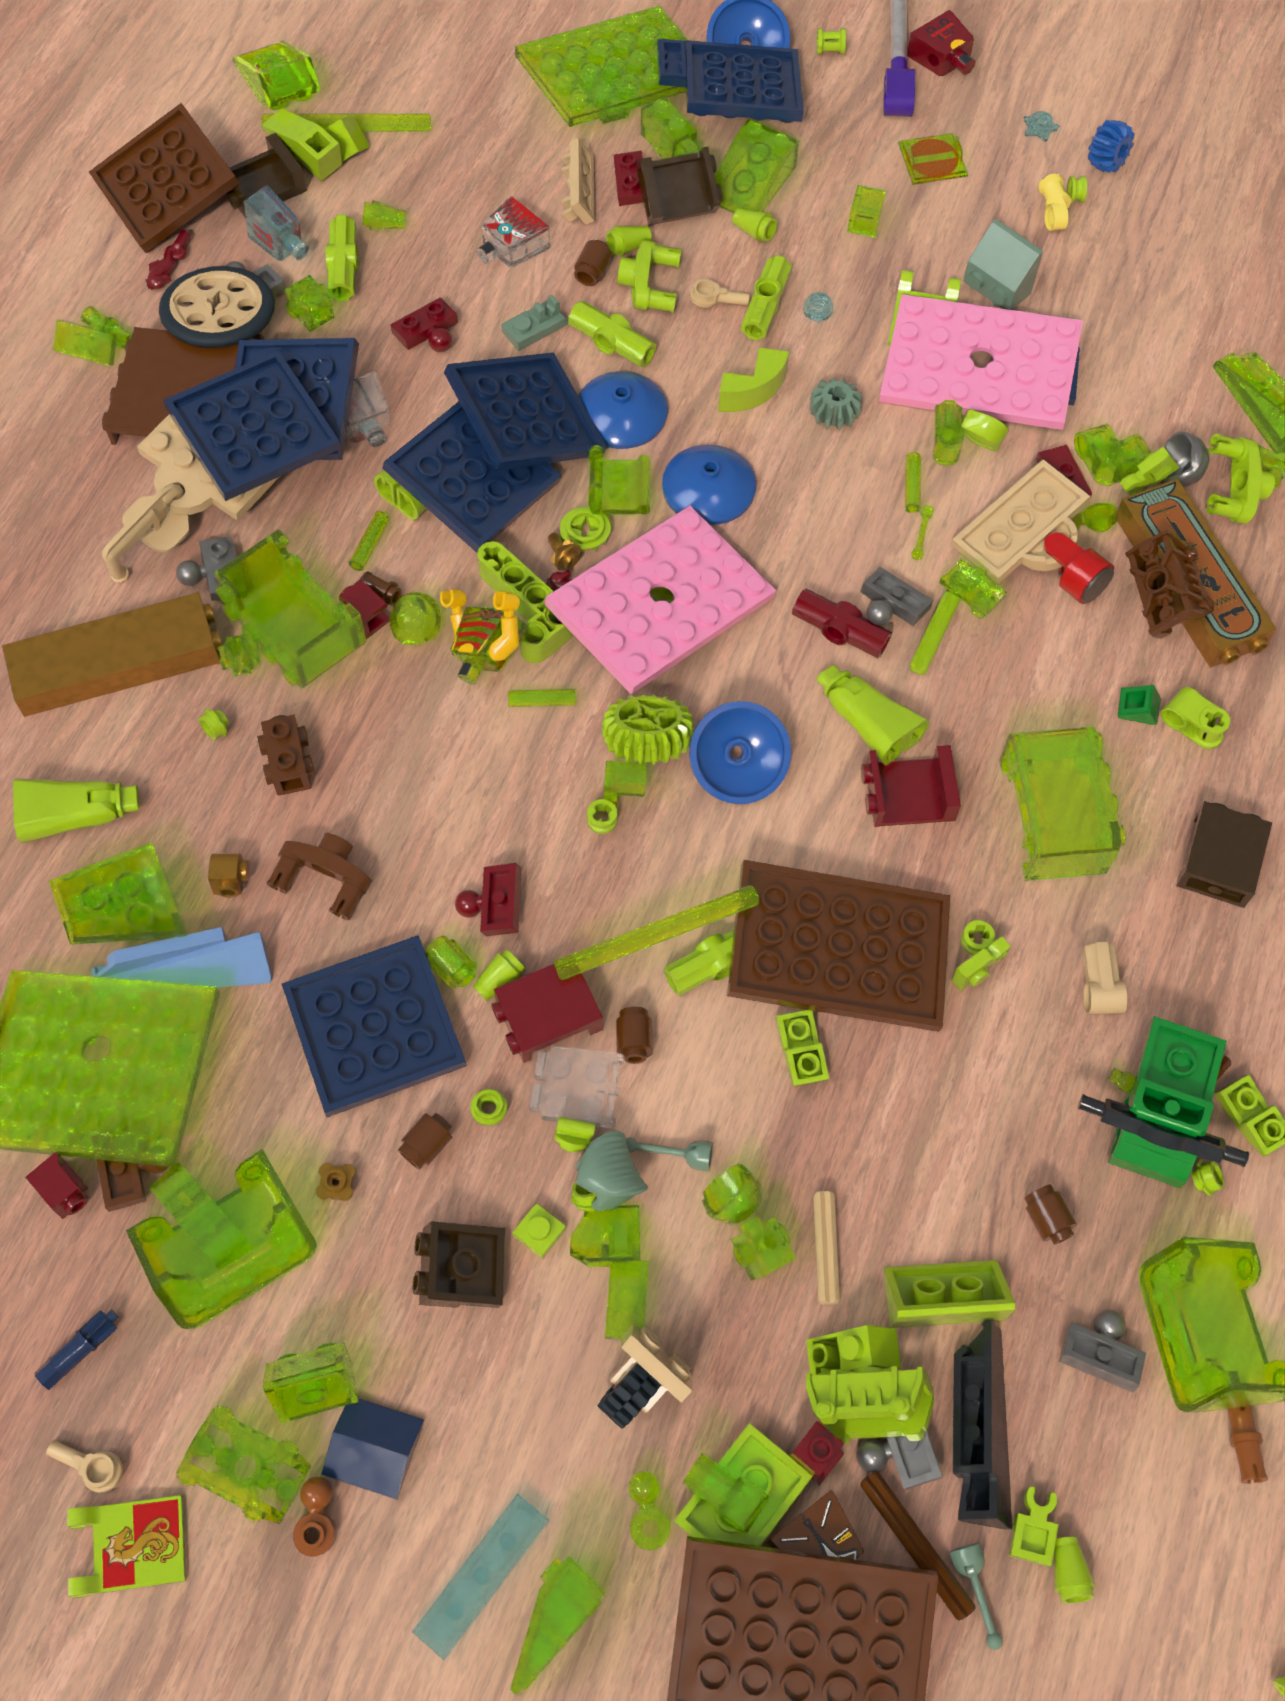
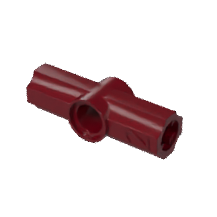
(841, 623)

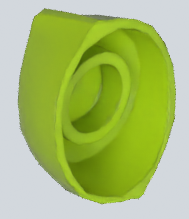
(984, 430)

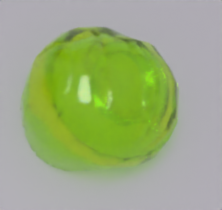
(416, 618)
(733, 1196)

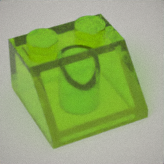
(310, 1382)

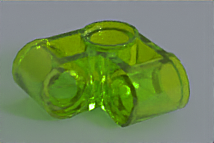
(1106, 456)

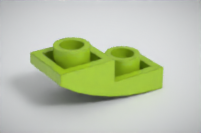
(802, 1048)
(1252, 1116)

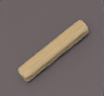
(826, 1248)

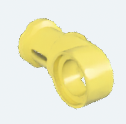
(1056, 202)

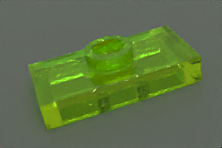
(85, 342)
(626, 1299)

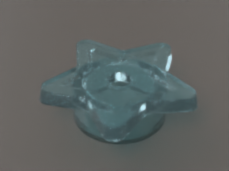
(1040, 125)

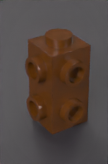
(284, 746)

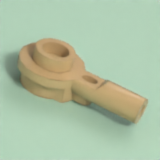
(707, 293)
(98, 1470)

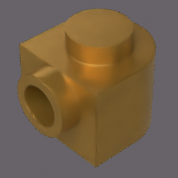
(227, 874)

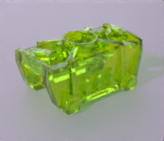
(245, 1443)

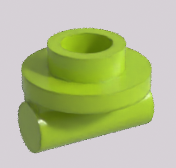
(573, 1134)

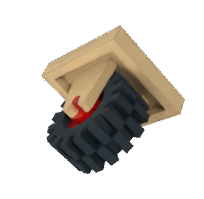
(644, 1377)

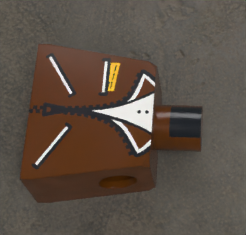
(820, 1531)

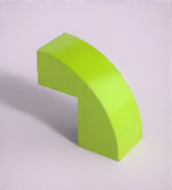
(746, 392)

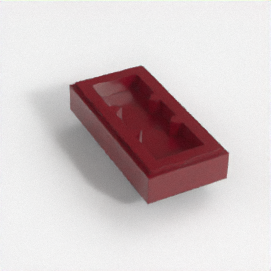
(1063, 461)

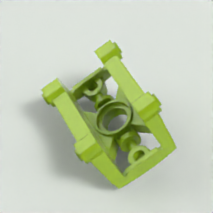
(872, 1402)

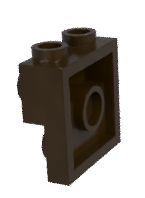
(460, 1265)

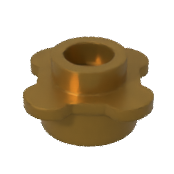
(343, 1190)

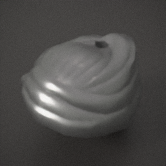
(1189, 455)

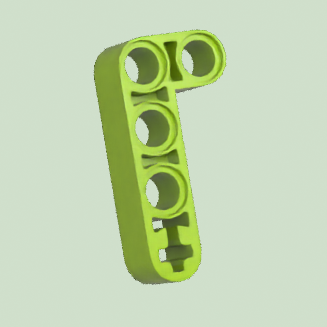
(500, 568)

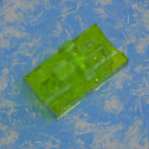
(973, 588)

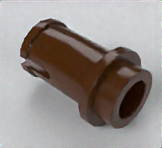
(386, 590)

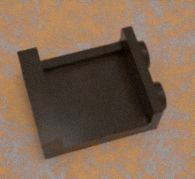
(271, 168)
(679, 186)
(1225, 854)

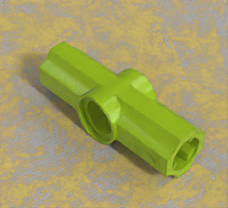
(342, 257)
(766, 298)
(612, 333)
(707, 962)

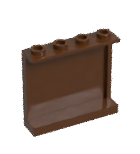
(155, 370)

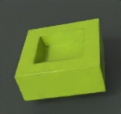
(539, 1231)

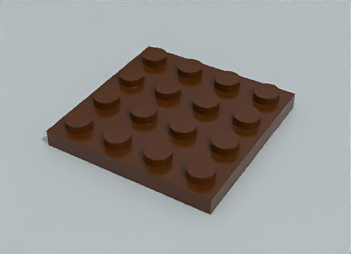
(163, 177)

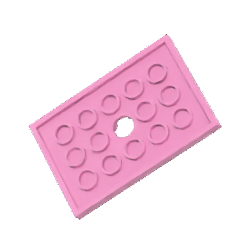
(1022, 384)
(643, 638)

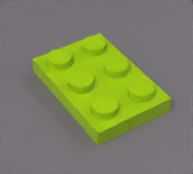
(765, 1466)

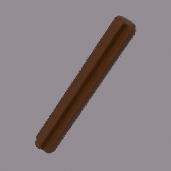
(917, 1544)

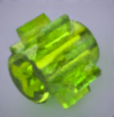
(239, 655)

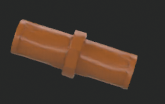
(1247, 1445)

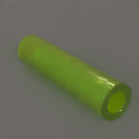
(913, 482)
(369, 541)
(545, 697)

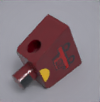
(942, 45)

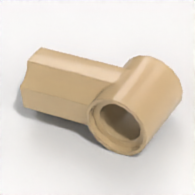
(1103, 989)

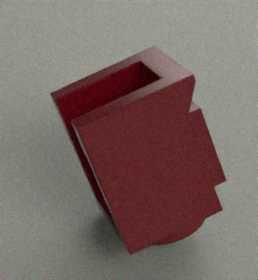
(368, 605)
(59, 1186)
(818, 1452)

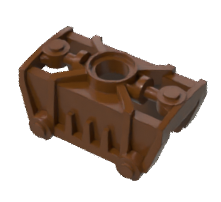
(1180, 576)

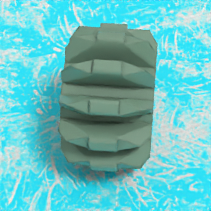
(835, 403)

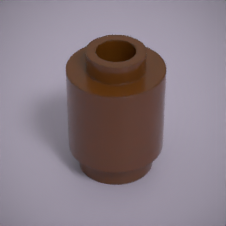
(592, 262)
(634, 1034)
(425, 1140)
(1050, 1214)

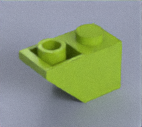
(854, 1349)

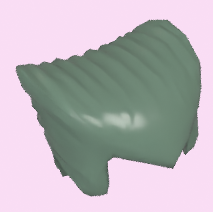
(609, 1172)

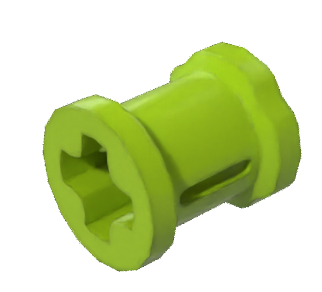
(839, 36)

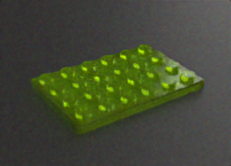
(601, 65)

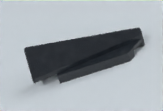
(981, 1431)

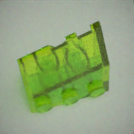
(118, 900)

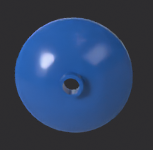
(751, 21)
(627, 419)
(716, 494)
(763, 756)

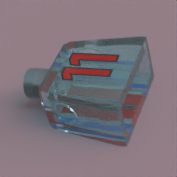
(274, 225)

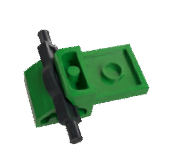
(1168, 1107)

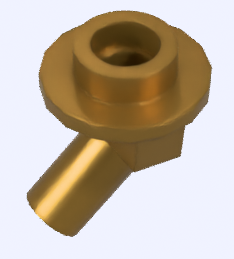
(565, 554)

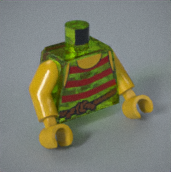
(483, 635)

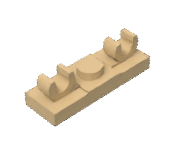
(580, 180)

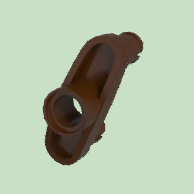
(329, 859)

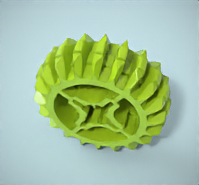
(647, 729)

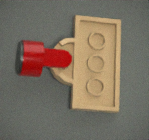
(1036, 530)

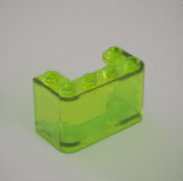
(287, 611)
(1063, 802)

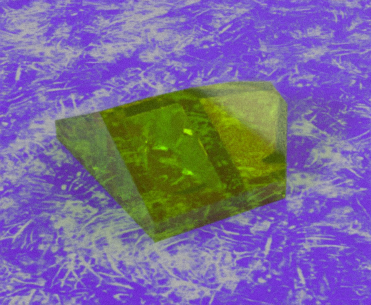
(608, 1238)

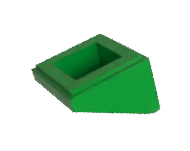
(1139, 704)

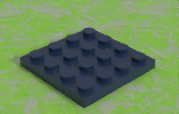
(743, 81)
(324, 370)
(524, 410)
(252, 425)
(459, 484)
(373, 1026)

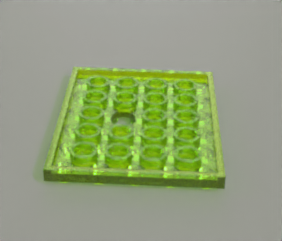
(109, 1109)

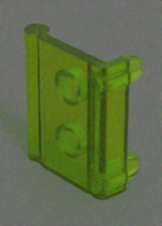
(618, 485)

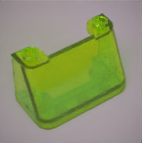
(189, 1280)
(1208, 1326)

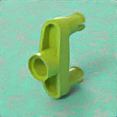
(636, 273)
(1248, 479)

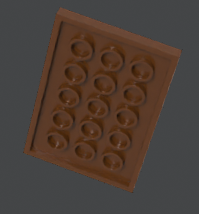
(841, 946)
(799, 1627)

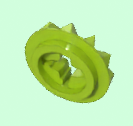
(573, 524)

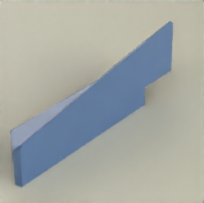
(193, 959)

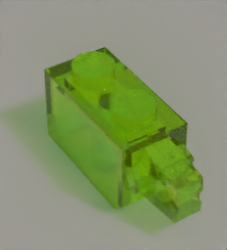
(667, 129)

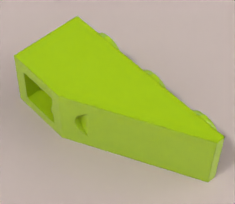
(306, 142)

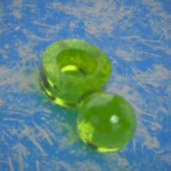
(1098, 517)
(644, 1490)

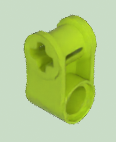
(1194, 716)

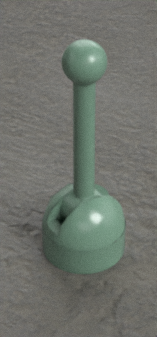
(697, 1154)
(970, 1562)

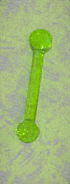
(926, 513)

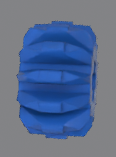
(1111, 146)

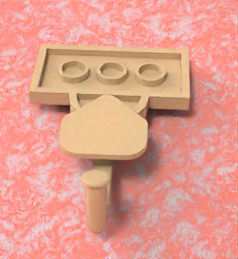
(163, 518)

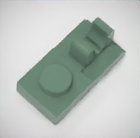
(534, 324)

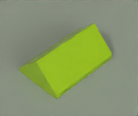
(947, 1294)

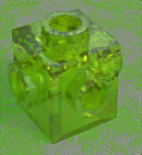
(309, 303)
(762, 1247)

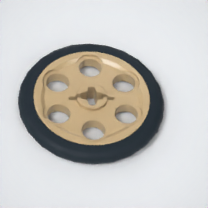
(209, 333)

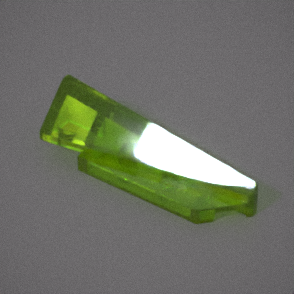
(1258, 392)

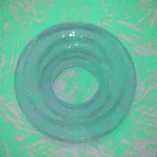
(818, 307)

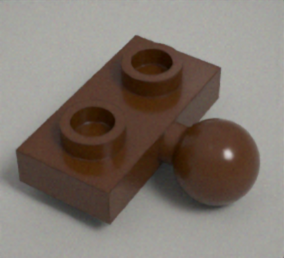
(123, 1182)

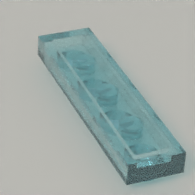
(480, 1577)

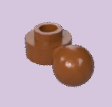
(315, 1496)

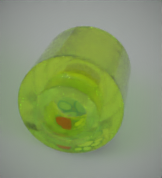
(451, 962)

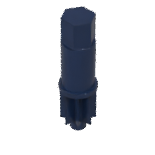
(77, 1348)

